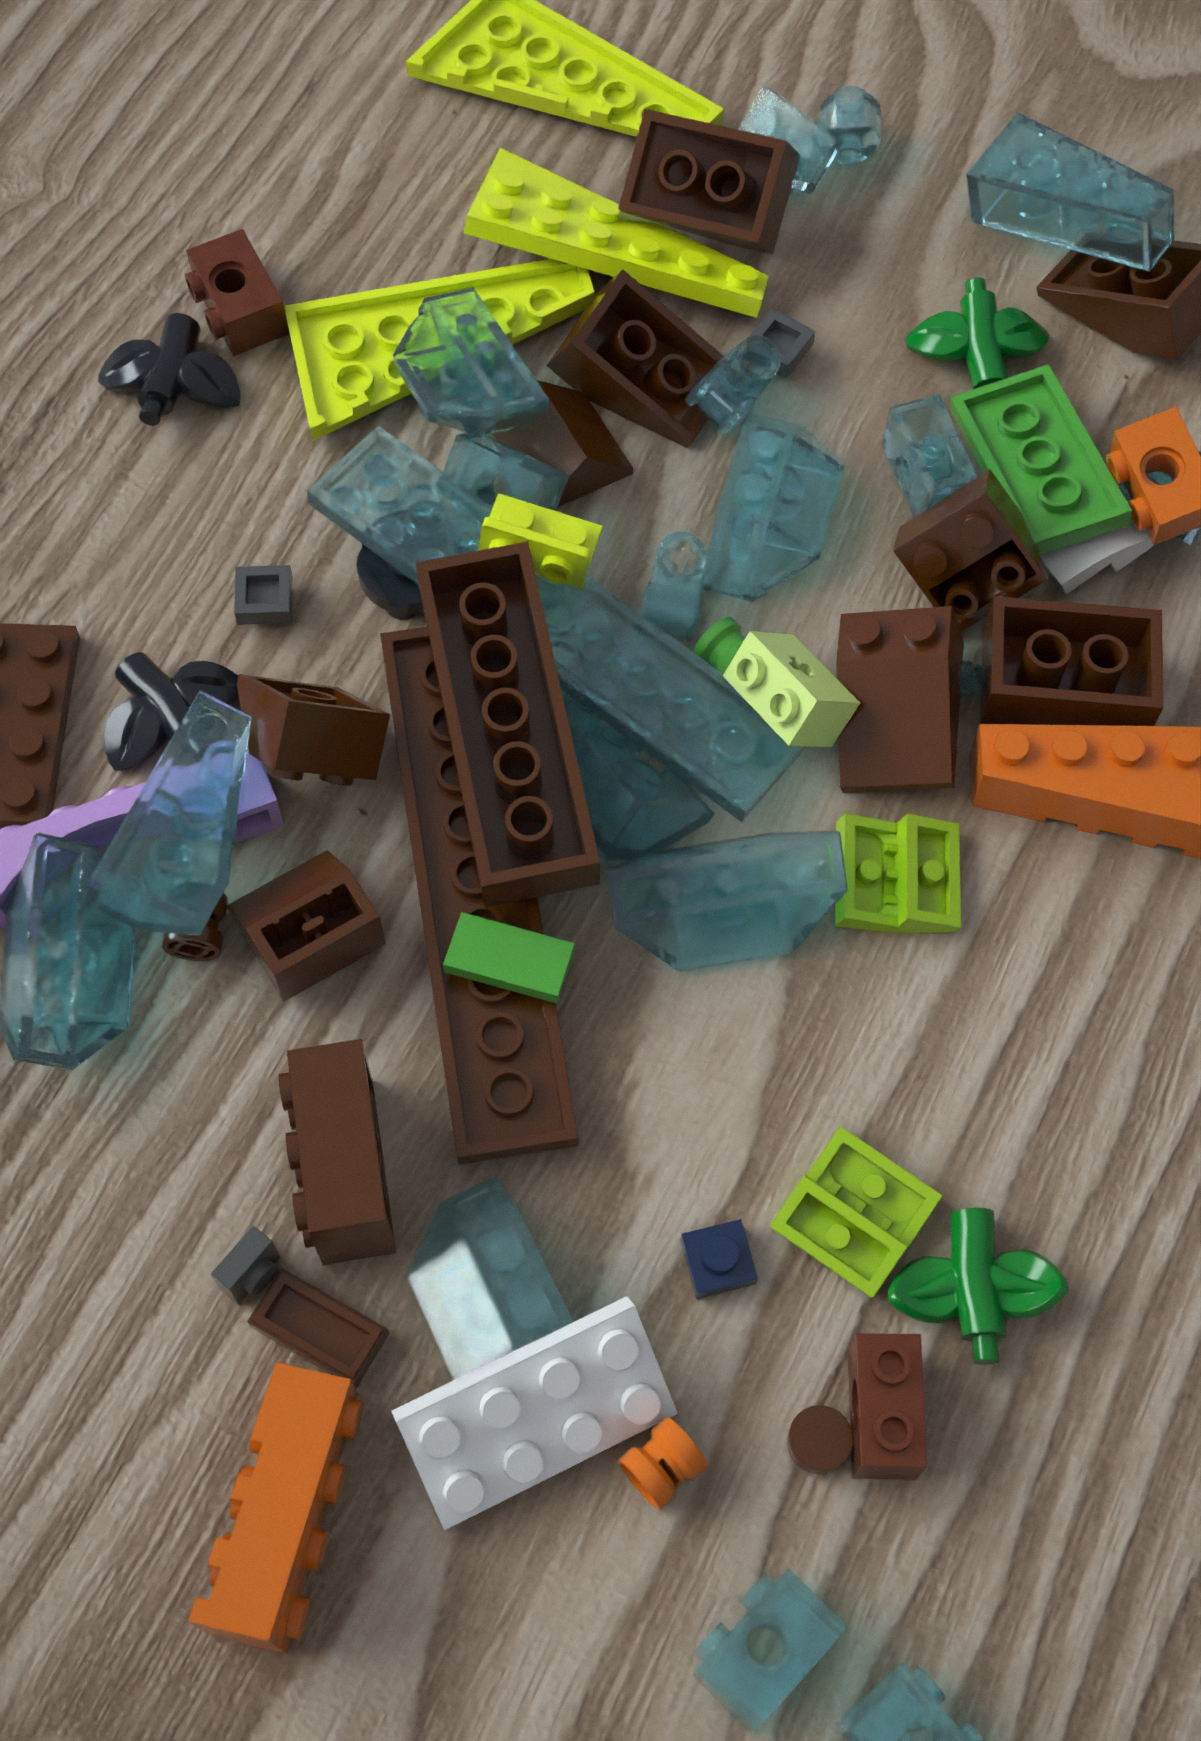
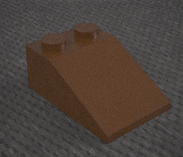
(710, 180)
(1137, 308)
(637, 360)
(909, 690)

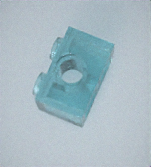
(925, 452)
(481, 459)
(806, 1633)

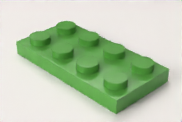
(1042, 458)

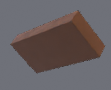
(318, 1327)

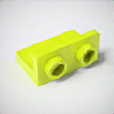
(558, 542)

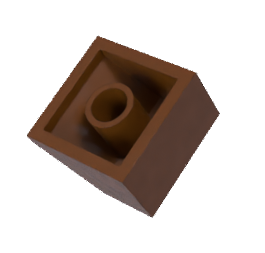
(312, 730)

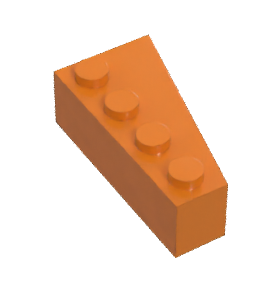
(1096, 777)
(280, 1510)

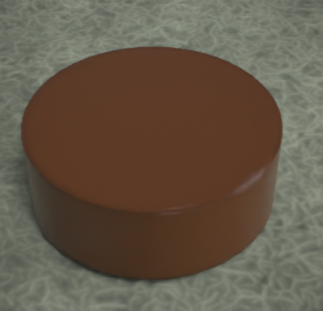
(820, 1439)

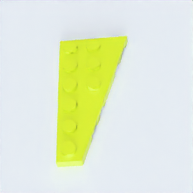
(551, 65)
(568, 223)
(349, 340)

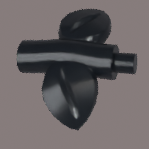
(170, 369)
(158, 705)

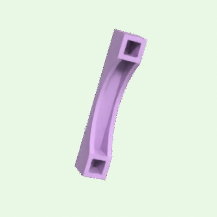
(101, 819)

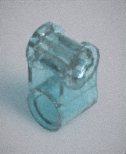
(731, 388)
(675, 598)

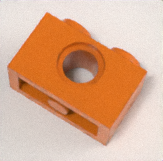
(1163, 446)

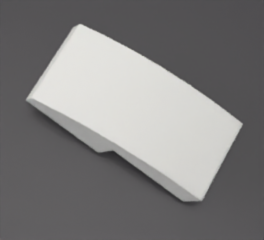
(1082, 560)

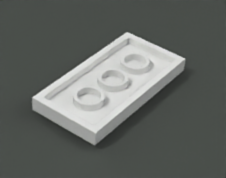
(535, 1412)

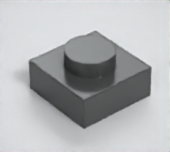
(789, 337)
(263, 595)
(247, 1266)

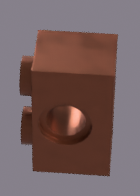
(237, 293)
(887, 1406)

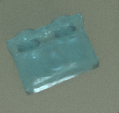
(778, 118)

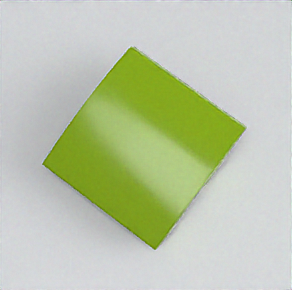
(900, 875)
(856, 1211)

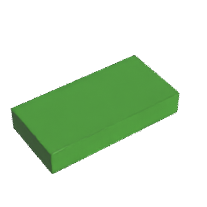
(509, 957)

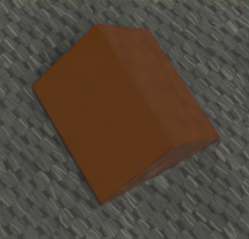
(573, 441)

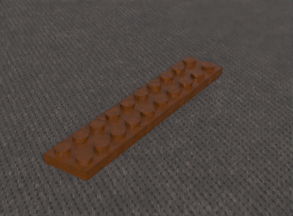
(496, 1044)

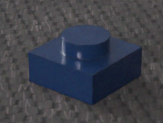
(718, 1259)

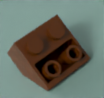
(971, 550)
(308, 924)

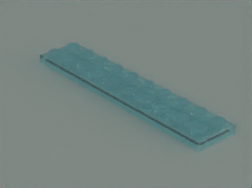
(601, 646)

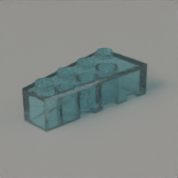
(1070, 196)

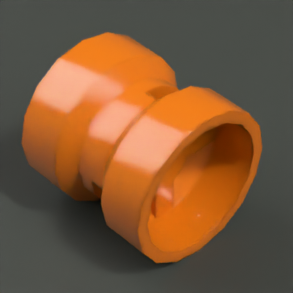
(663, 1463)

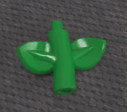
(979, 335)
(977, 1284)

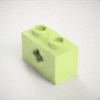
(791, 689)

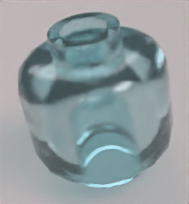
(854, 119)

